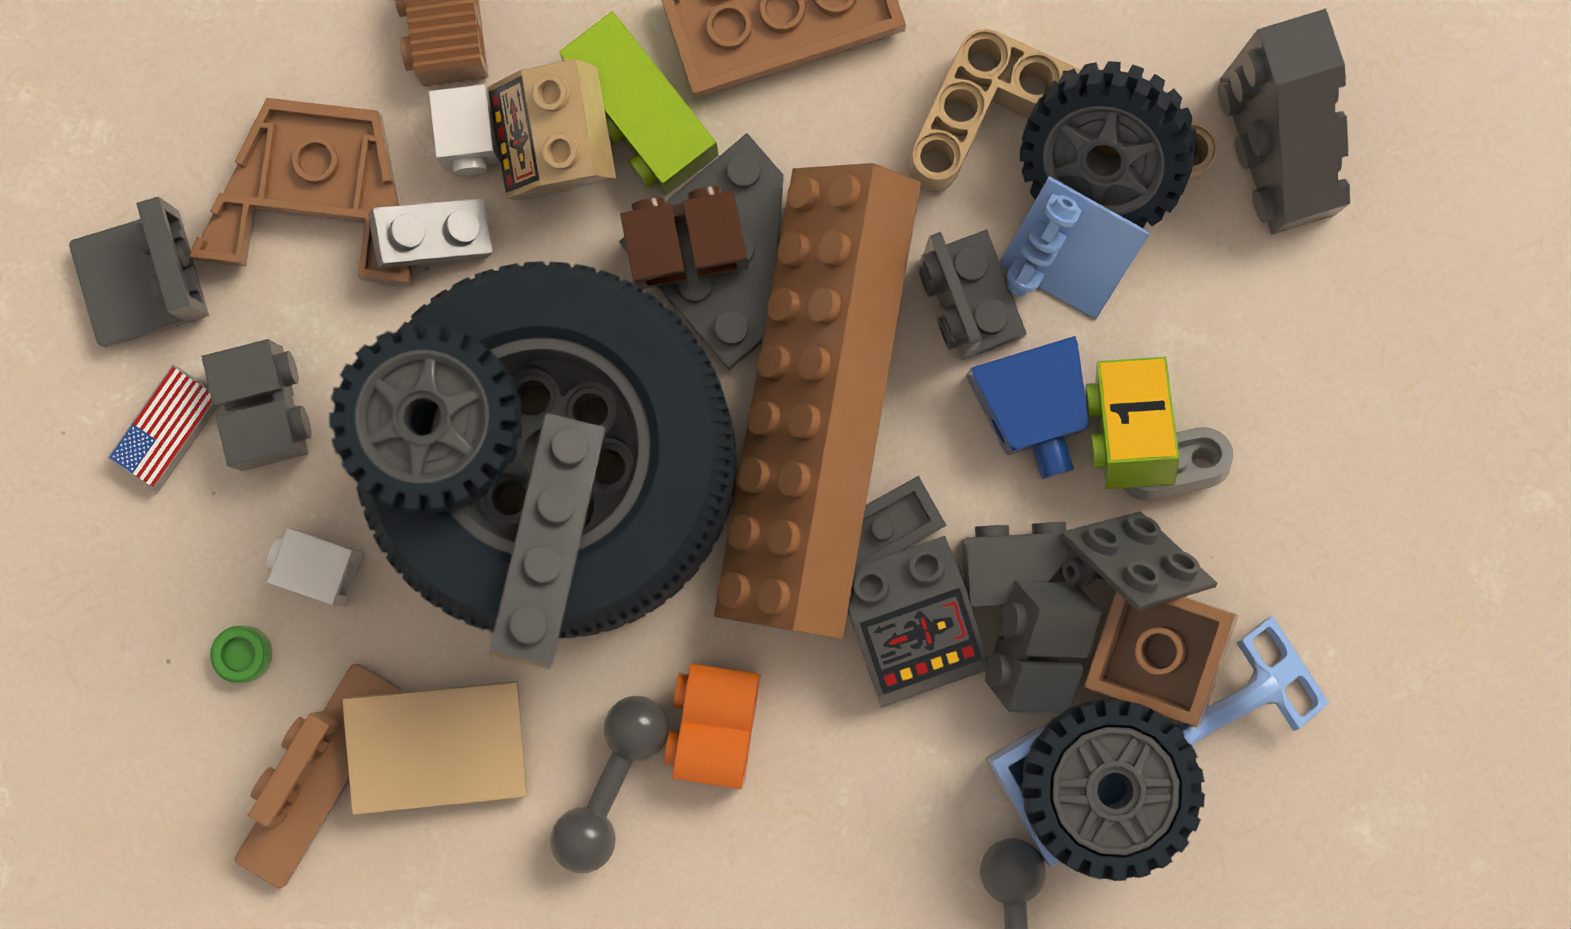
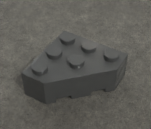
(1286, 120)

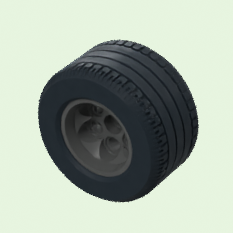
(665, 417)

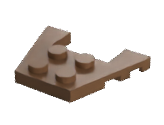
(309, 164)

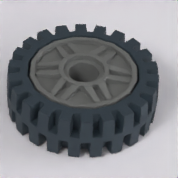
(1159, 796)

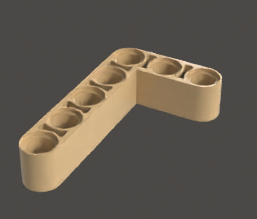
(1003, 88)

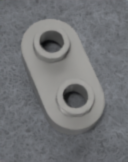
(1194, 444)

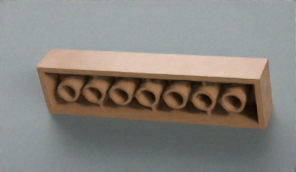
(818, 398)

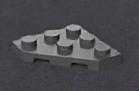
(732, 306)

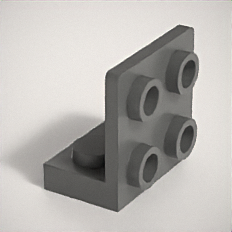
(139, 275)
(972, 294)

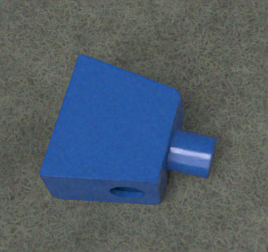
(1035, 402)

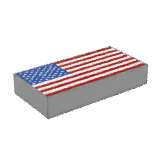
(164, 428)

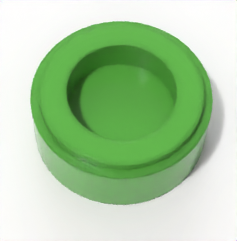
(241, 654)

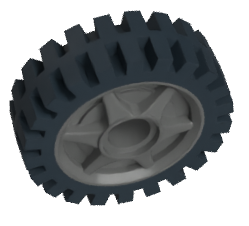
(1117, 112)
(378, 410)

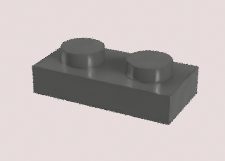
(897, 521)

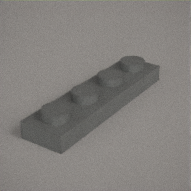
(547, 542)

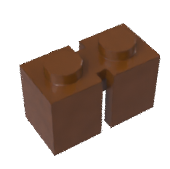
(655, 242)

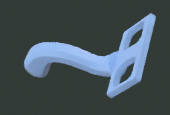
(1264, 687)

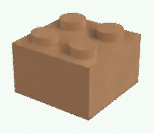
(1162, 656)

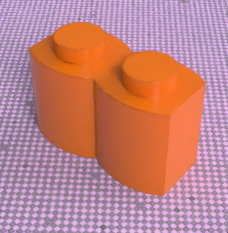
(714, 725)

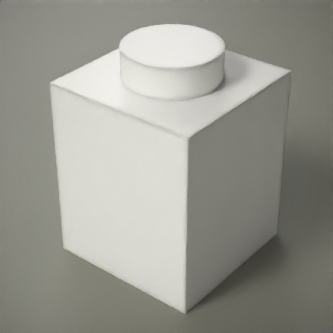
(464, 129)
(313, 566)

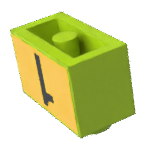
(1135, 423)

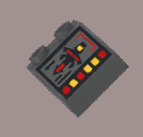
(915, 622)

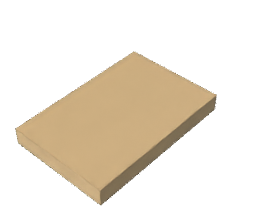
(434, 747)

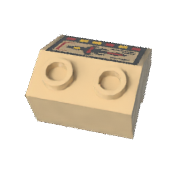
(551, 129)

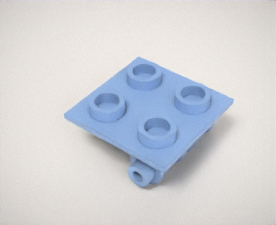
(1071, 249)

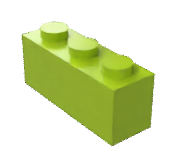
(643, 107)

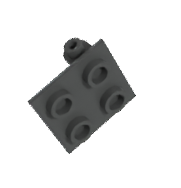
(1134, 560)

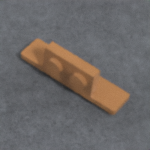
(305, 785)

